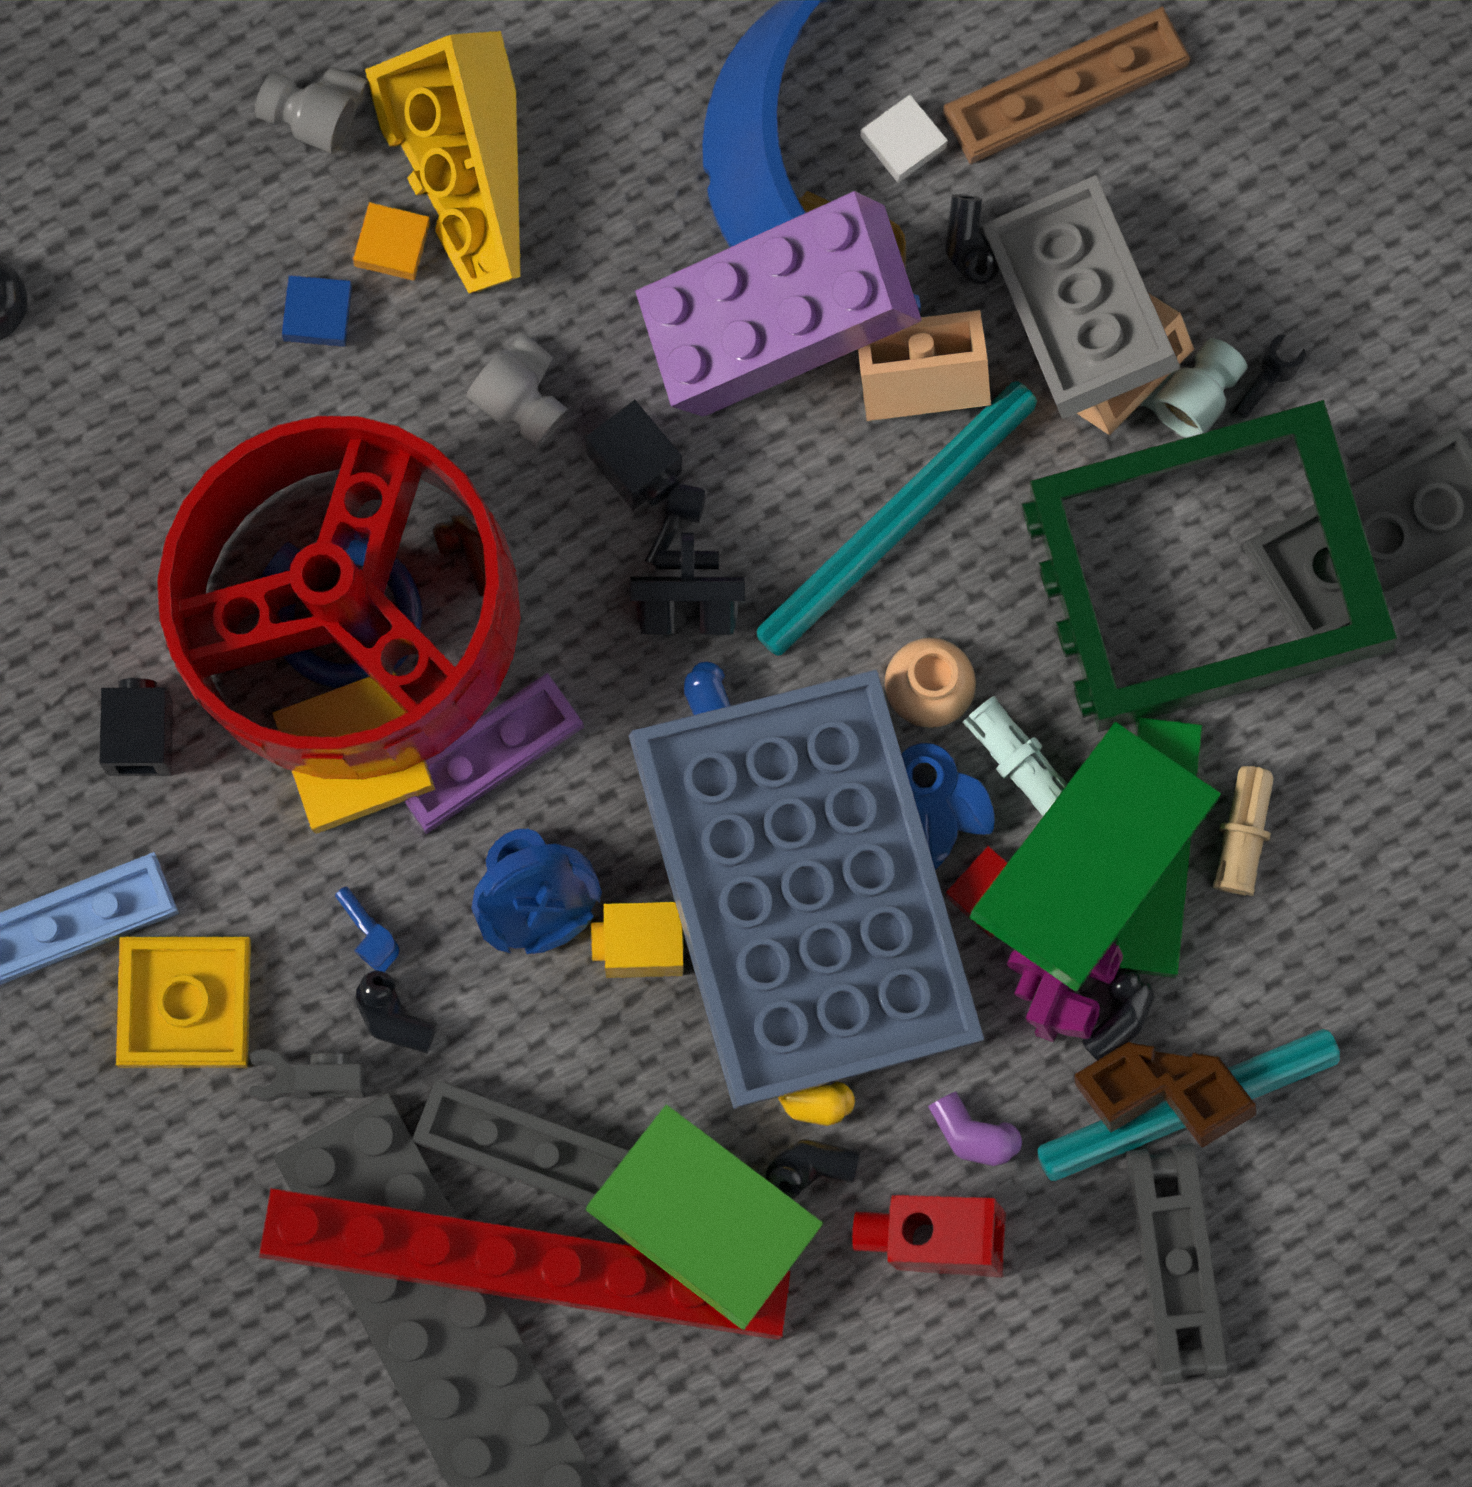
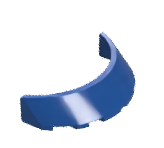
(740, 134)

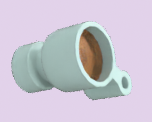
(1194, 397)

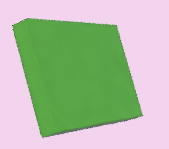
(704, 1216)

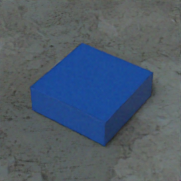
(317, 311)

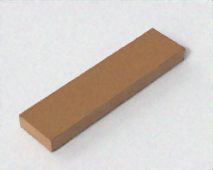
(1066, 85)

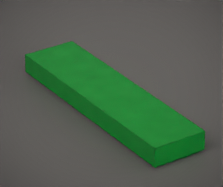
(1154, 932)

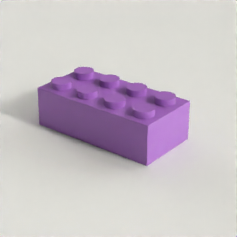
(778, 305)

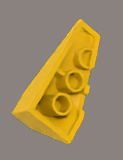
(458, 127)

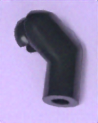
(385, 1015)

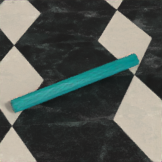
(896, 518)

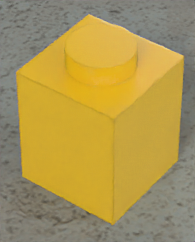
(639, 940)

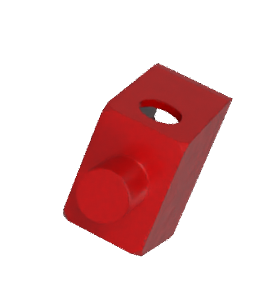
(964, 1240)

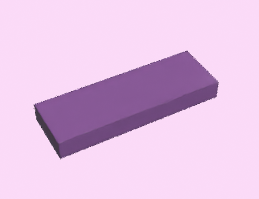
(495, 750)

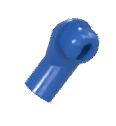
(705, 688)

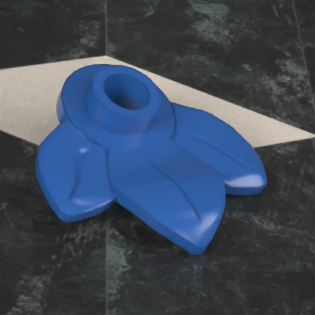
(950, 803)

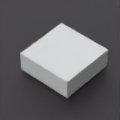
(904, 138)

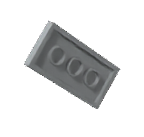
(1080, 297)

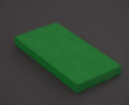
(1095, 856)

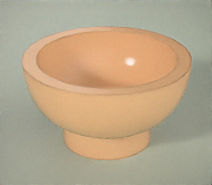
(930, 682)

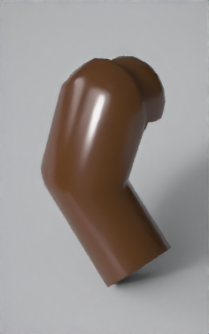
(463, 535)

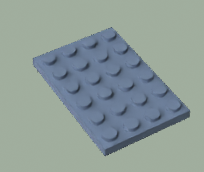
(805, 888)

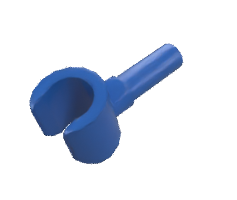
(378, 946)

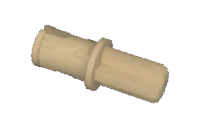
(1244, 832)

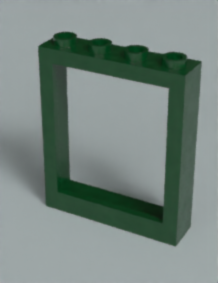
(1080, 636)

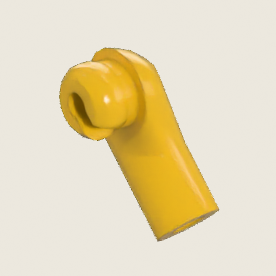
(820, 1105)

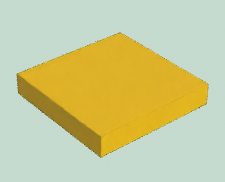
(343, 712)
(183, 1002)

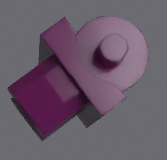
(1055, 1004)

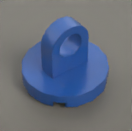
(534, 893)

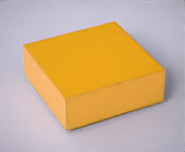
(391, 241)

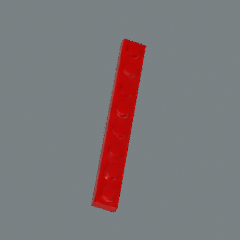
(493, 1261)

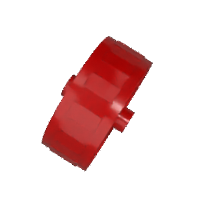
(344, 601)

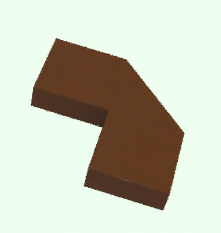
(1140, 1078)

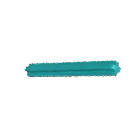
(1256, 1076)

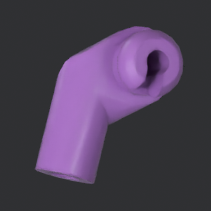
(973, 1139)

